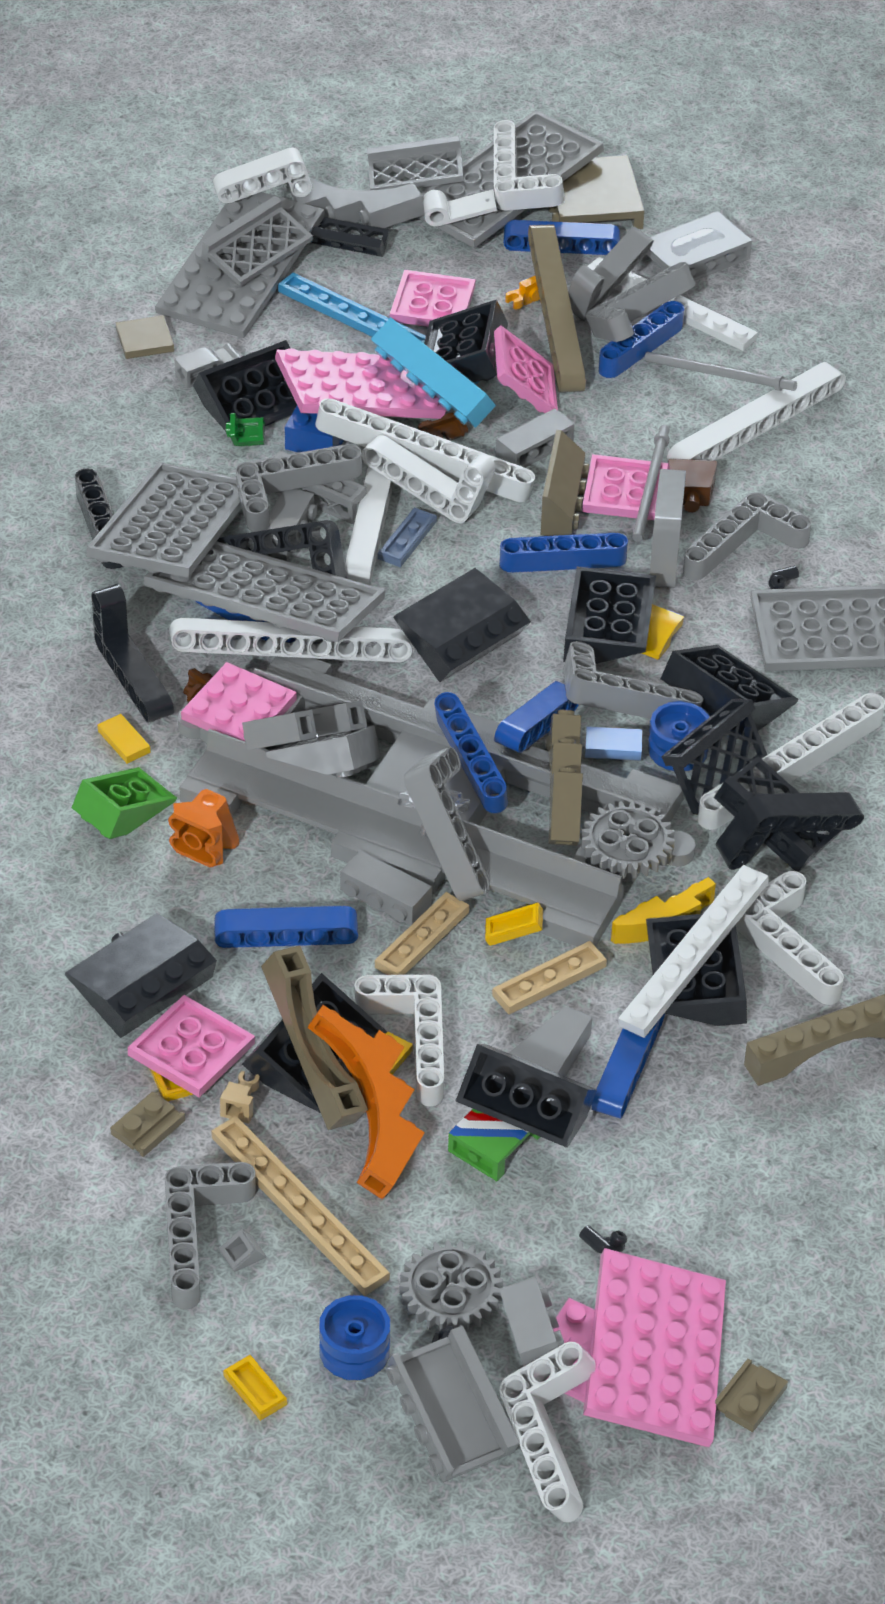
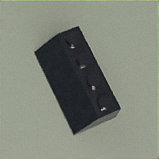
(525, 1095)

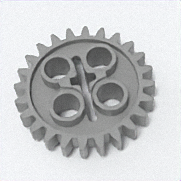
(628, 839)
(451, 1286)

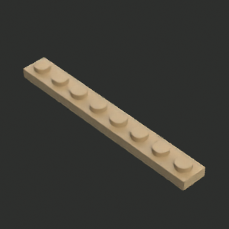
(302, 1207)

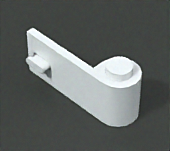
(441, 212)

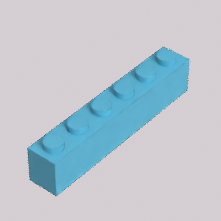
(432, 372)

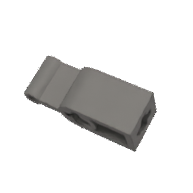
(192, 363)

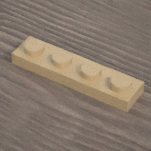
(422, 935)
(549, 977)

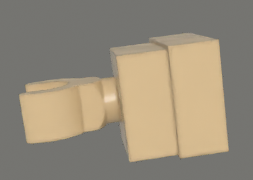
(237, 1098)

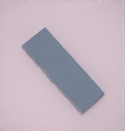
(407, 537)

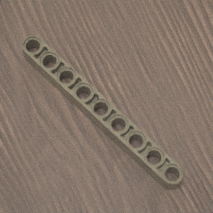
(556, 308)

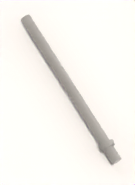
(777, 382)
(661, 441)

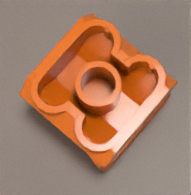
(203, 828)

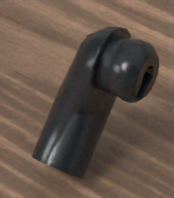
(779, 577)
(598, 1243)

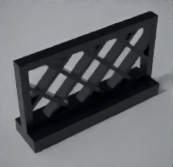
(709, 736)
(786, 845)

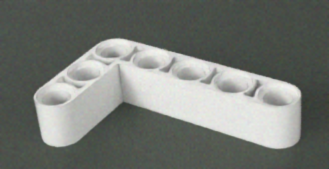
(515, 191)
(427, 483)
(783, 945)
(415, 996)
(539, 1430)

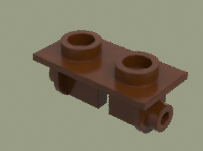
(446, 425)

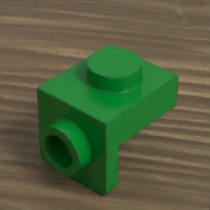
(246, 431)

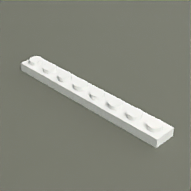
(699, 316)
(693, 951)

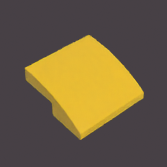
(661, 630)

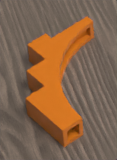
(369, 1062)

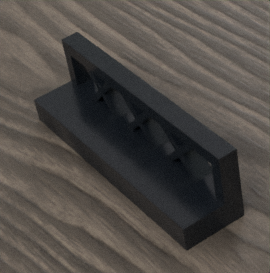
(343, 240)

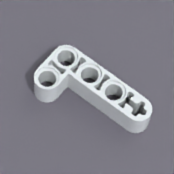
(263, 175)

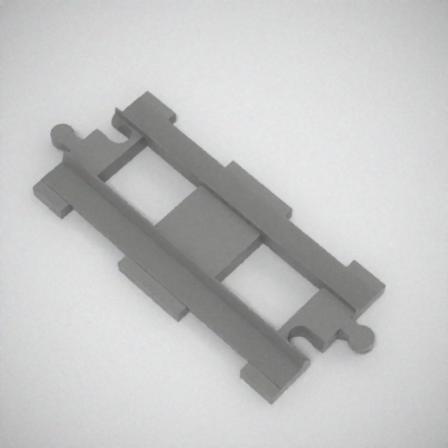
(367, 817)

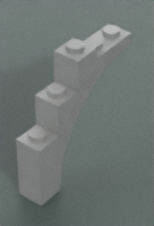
(372, 207)

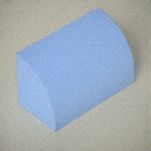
(613, 743)

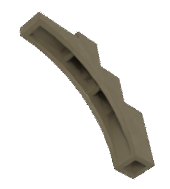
(565, 778)

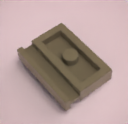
(147, 1124)
(750, 1395)

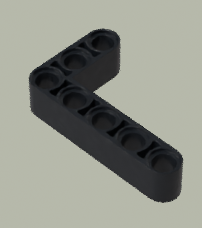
(93, 504)
(287, 541)
(124, 657)
(784, 814)

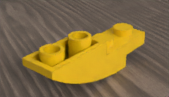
(632, 925)

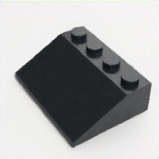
(468, 340)
(247, 386)
(610, 612)
(461, 623)
(723, 677)
(142, 973)
(718, 988)
(275, 1055)

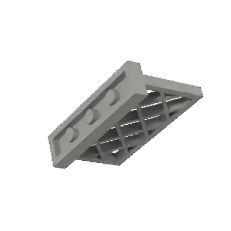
(418, 154)
(242, 229)

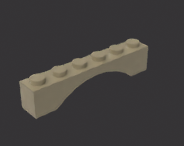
(292, 990)
(784, 1050)

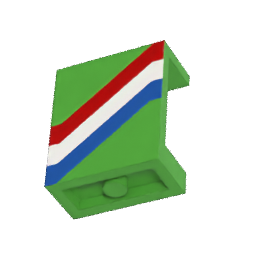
(485, 1142)

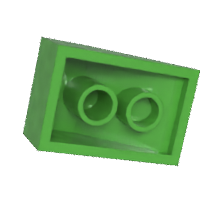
(121, 801)

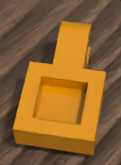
(525, 294)

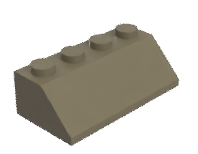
(563, 487)

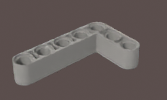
(592, 287)
(613, 317)
(291, 472)
(667, 527)
(735, 527)
(615, 692)
(443, 824)
(198, 1187)

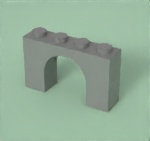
(304, 725)

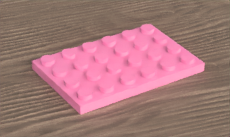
(356, 380)
(656, 1348)

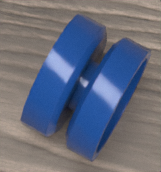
(670, 725)
(354, 1337)

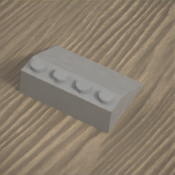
(333, 753)

